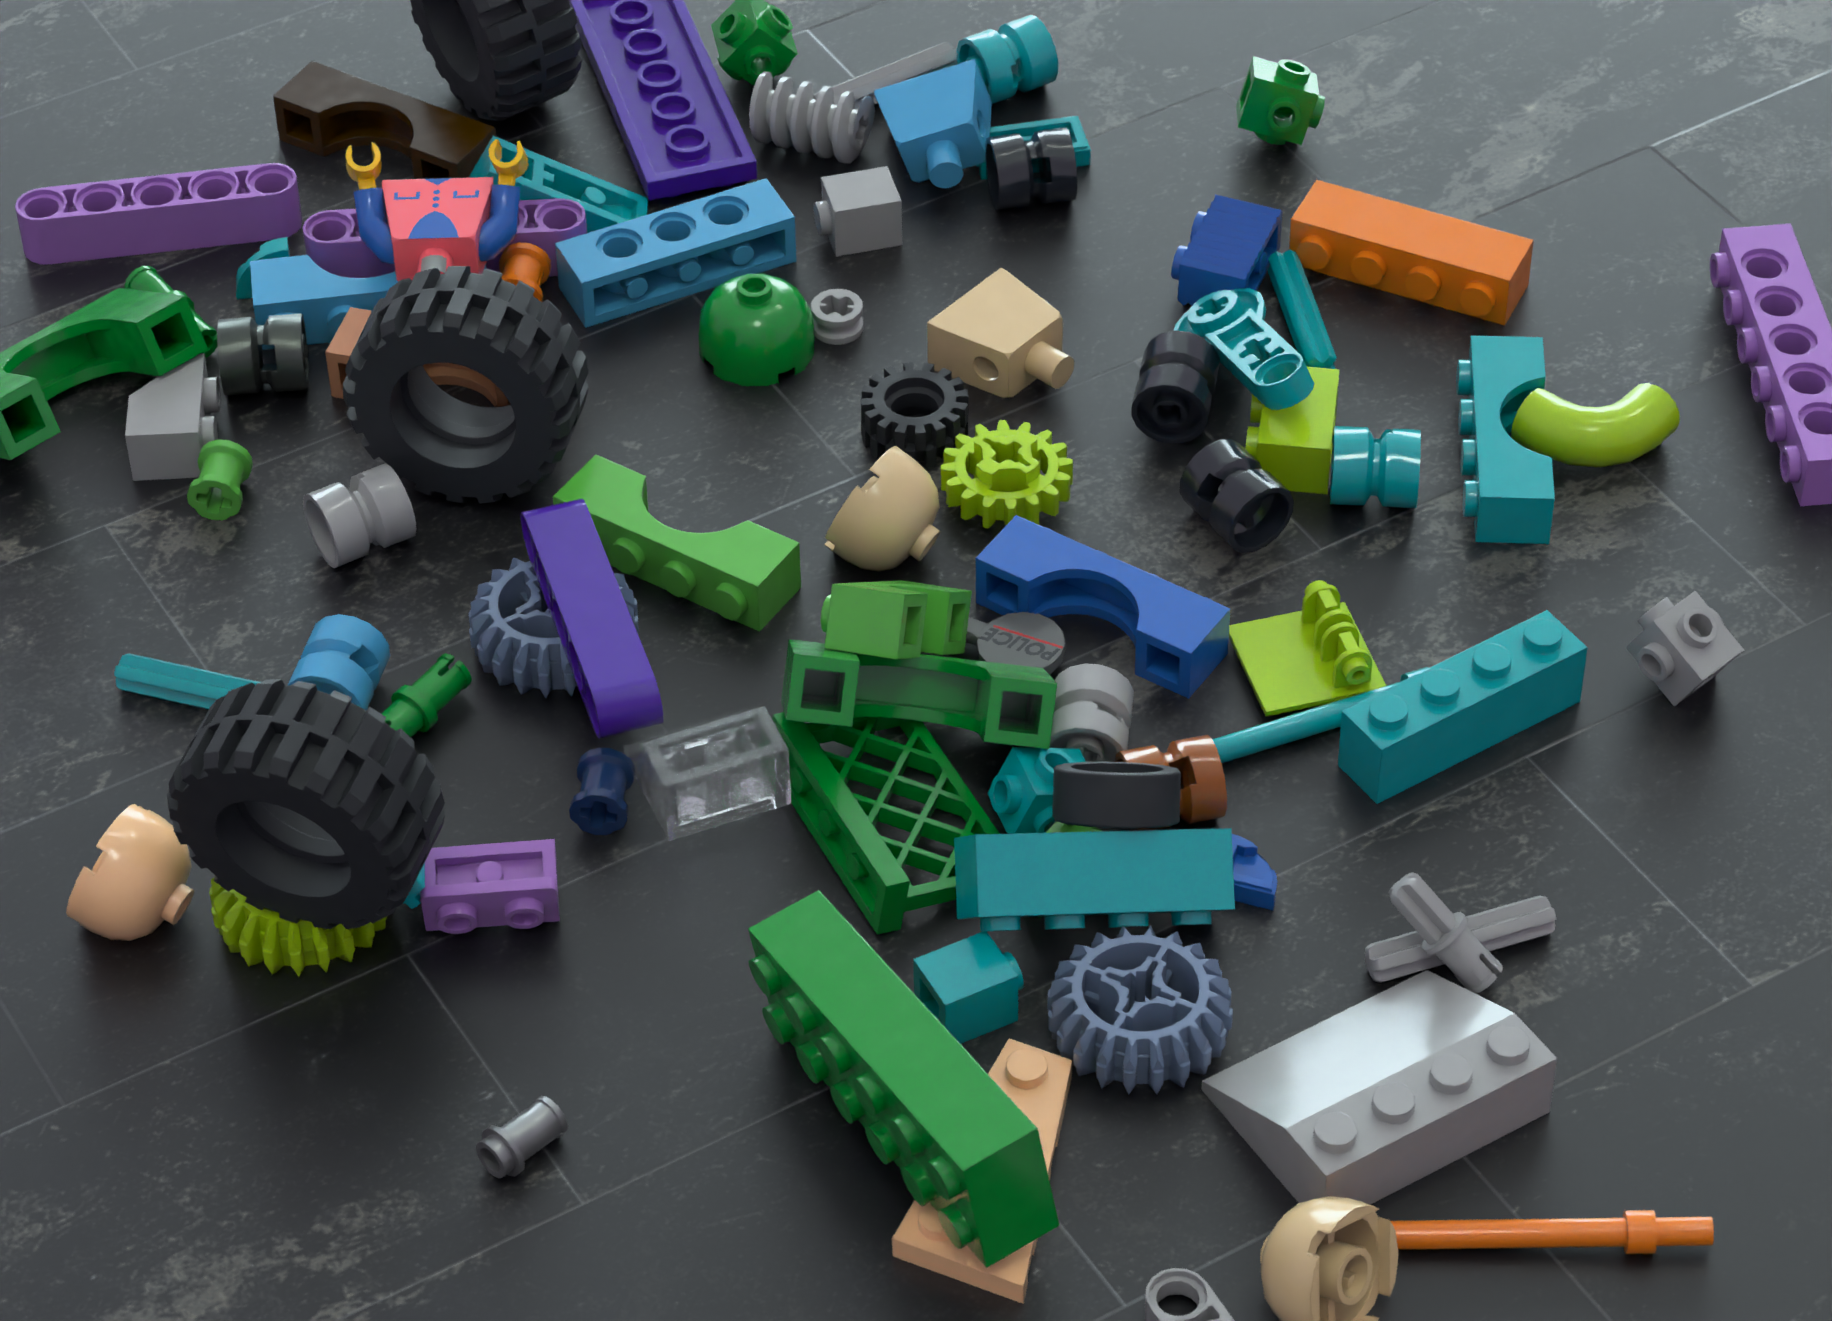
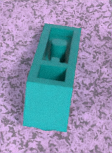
(548, 179)

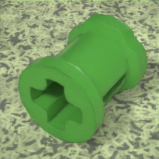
(222, 470)

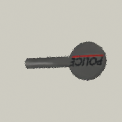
(1019, 640)

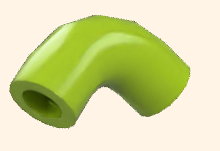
(1596, 434)

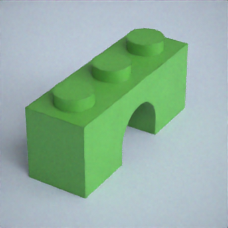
(896, 619)

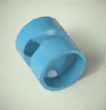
(344, 657)

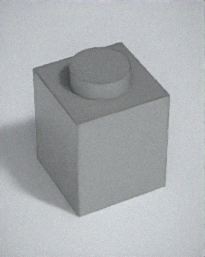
(859, 211)

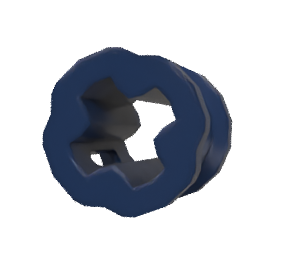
(603, 779)

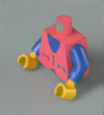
(440, 219)

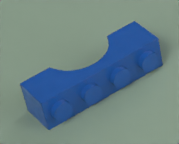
(1048, 574)

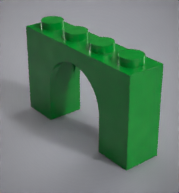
(111, 335)
(989, 698)

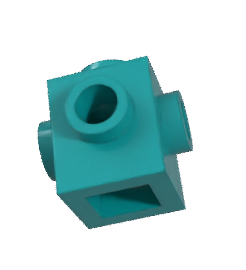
(1025, 787)

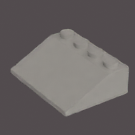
(1387, 1090)

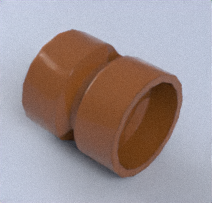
(1202, 776)

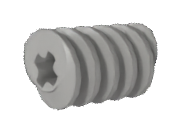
(809, 122)

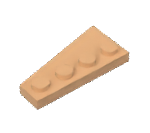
(1040, 1088)

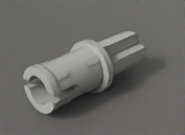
(1445, 933)

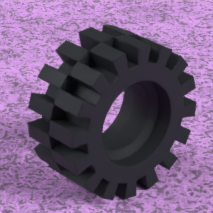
(914, 393)

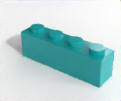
(1461, 706)
(1094, 874)

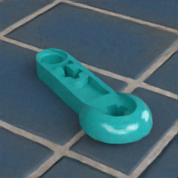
(1249, 346)

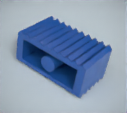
(1227, 248)

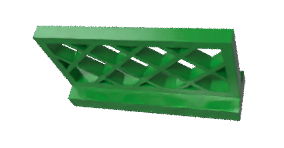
(846, 821)

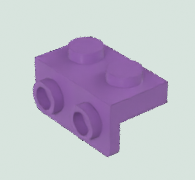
(490, 886)

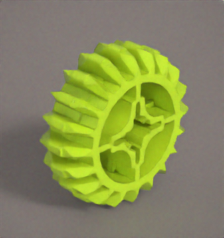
(279, 942)

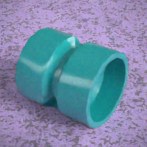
(1013, 58)
(1375, 467)

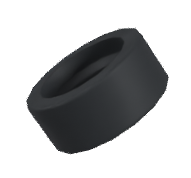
(1116, 794)

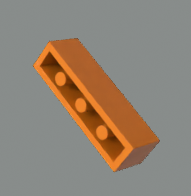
(1411, 252)

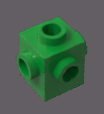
(753, 40)
(1279, 101)

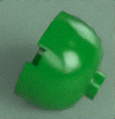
(756, 330)

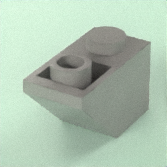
(172, 422)

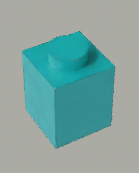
(969, 986)

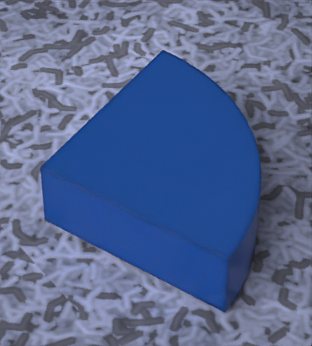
(1253, 877)

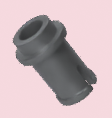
(507, 1147)

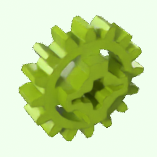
(1006, 474)

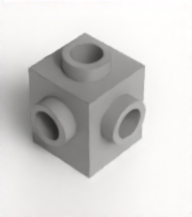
(1683, 646)

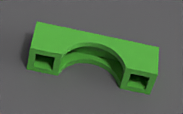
(733, 571)

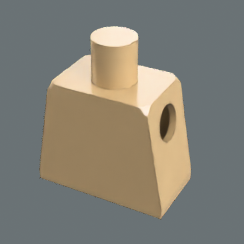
(1000, 338)

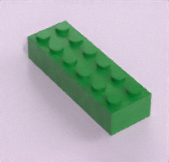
(903, 1080)

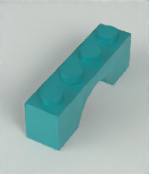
(1509, 484)

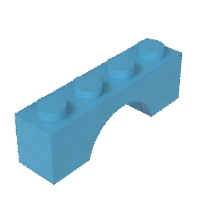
(303, 287)

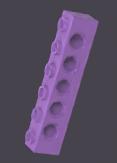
(1786, 346)

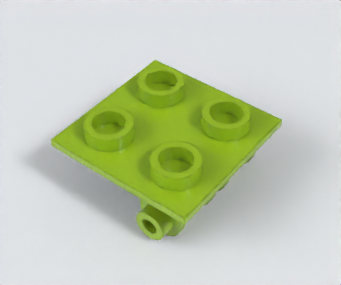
(1306, 654)

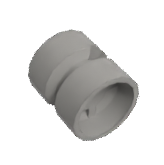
(368, 512)
(1092, 711)

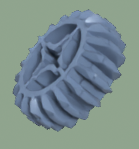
(516, 632)
(1139, 1009)

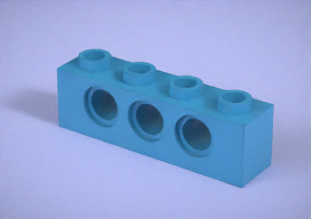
(675, 252)

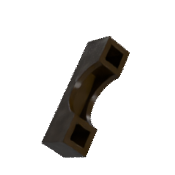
(333, 109)

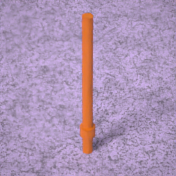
(1636, 1232)

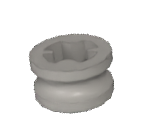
(837, 316)

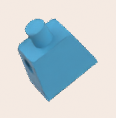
(939, 122)

